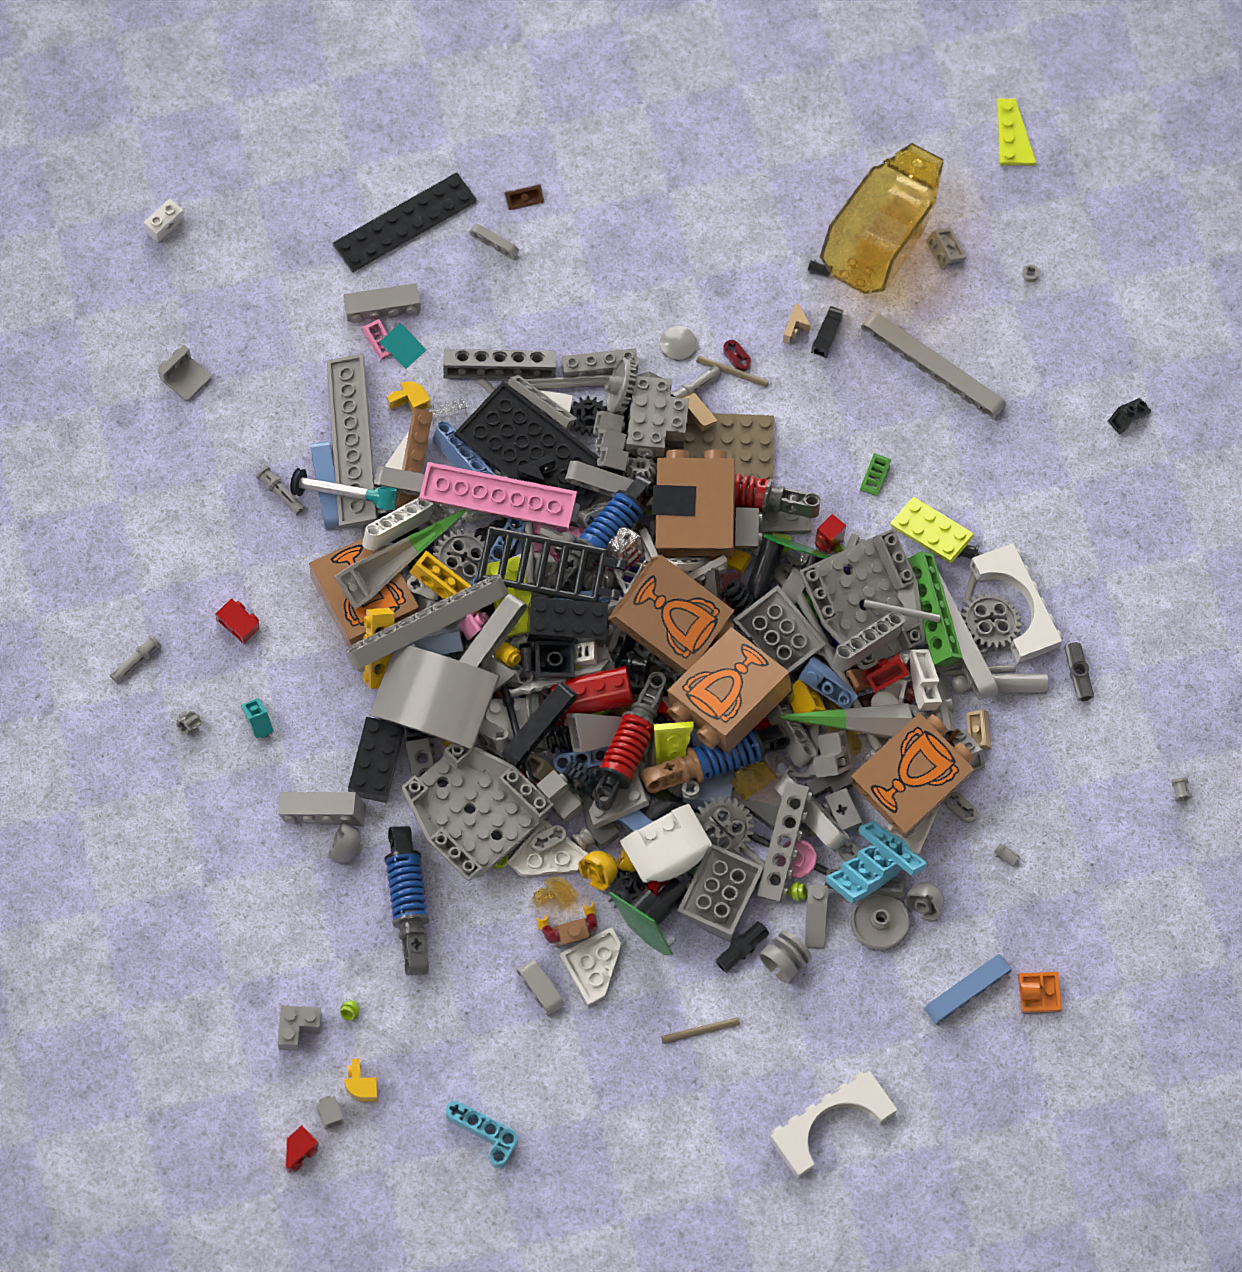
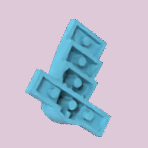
(874, 864)

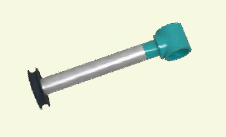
(382, 497)

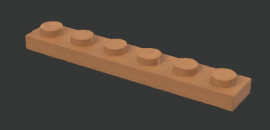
(415, 449)

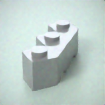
(610, 441)

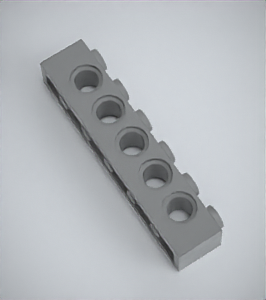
(791, 792)

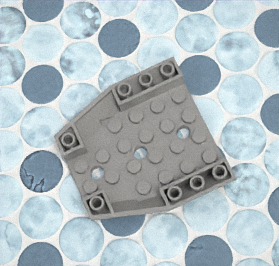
(876, 574)
(501, 800)

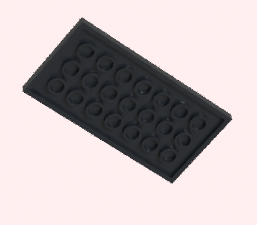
(514, 432)

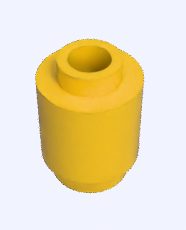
(508, 654)

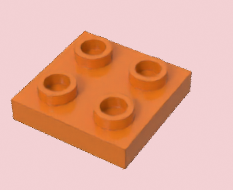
(1039, 992)

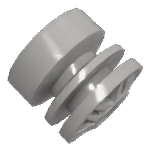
(787, 954)

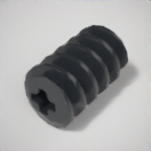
(738, 595)
(559, 740)

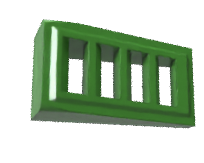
(884, 461)

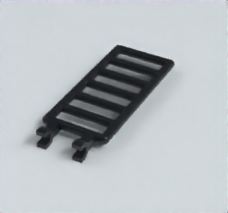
(547, 543)

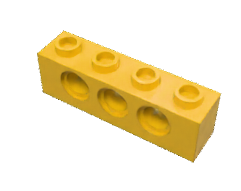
(438, 576)
(376, 618)

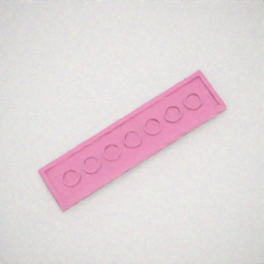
(498, 495)

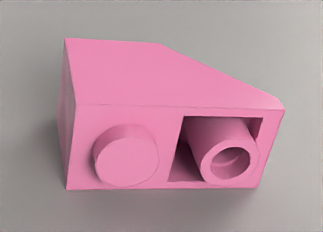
(473, 624)

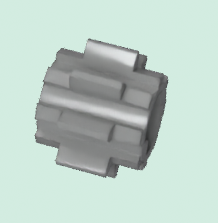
(188, 722)

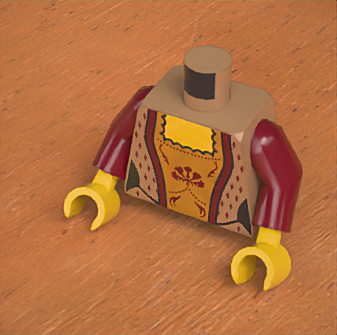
(570, 931)

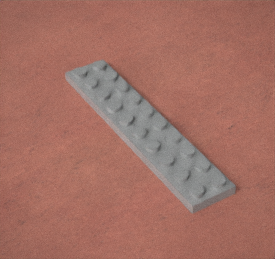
(351, 437)

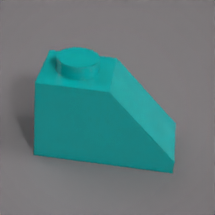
(257, 718)

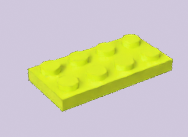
(932, 530)
(525, 596)

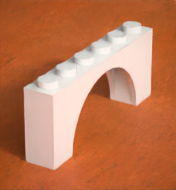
(1006, 566)
(860, 1094)

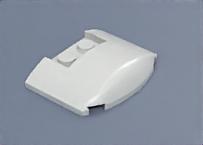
(667, 845)

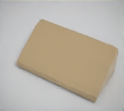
(700, 413)
(979, 727)

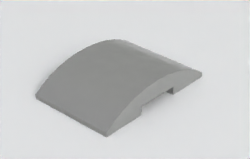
(434, 695)

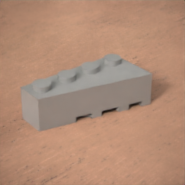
(322, 808)

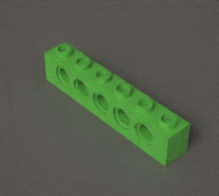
(939, 635)

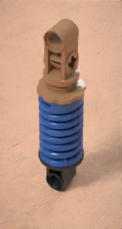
(705, 762)

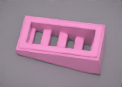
(370, 337)

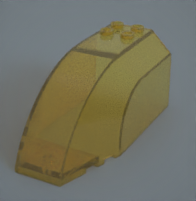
(883, 220)

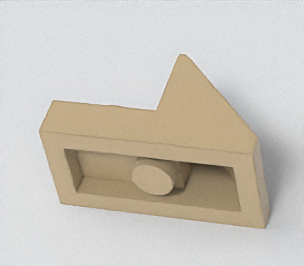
(797, 321)

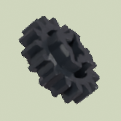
(586, 407)
(620, 889)

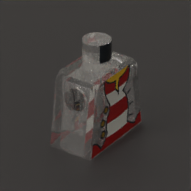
(625, 546)

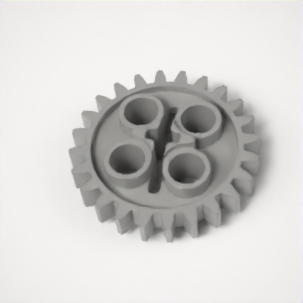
(468, 544)
(991, 620)
(733, 813)

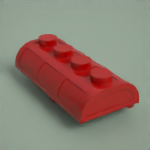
(600, 691)

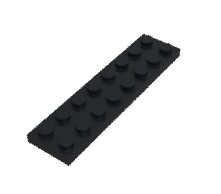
(404, 222)

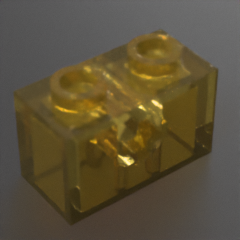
(753, 779)

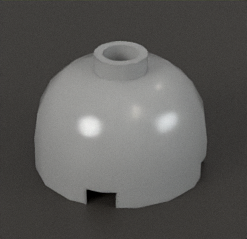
(345, 844)
(926, 900)

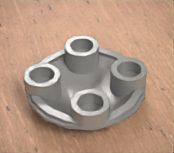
(678, 343)

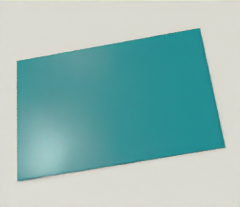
(402, 345)

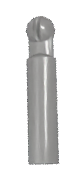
(1008, 683)

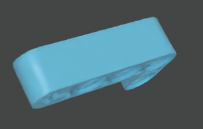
(479, 1130)

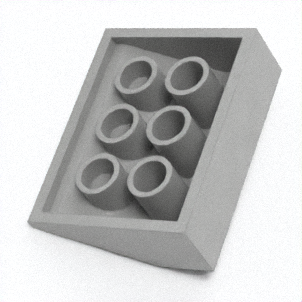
(780, 630)
(720, 891)

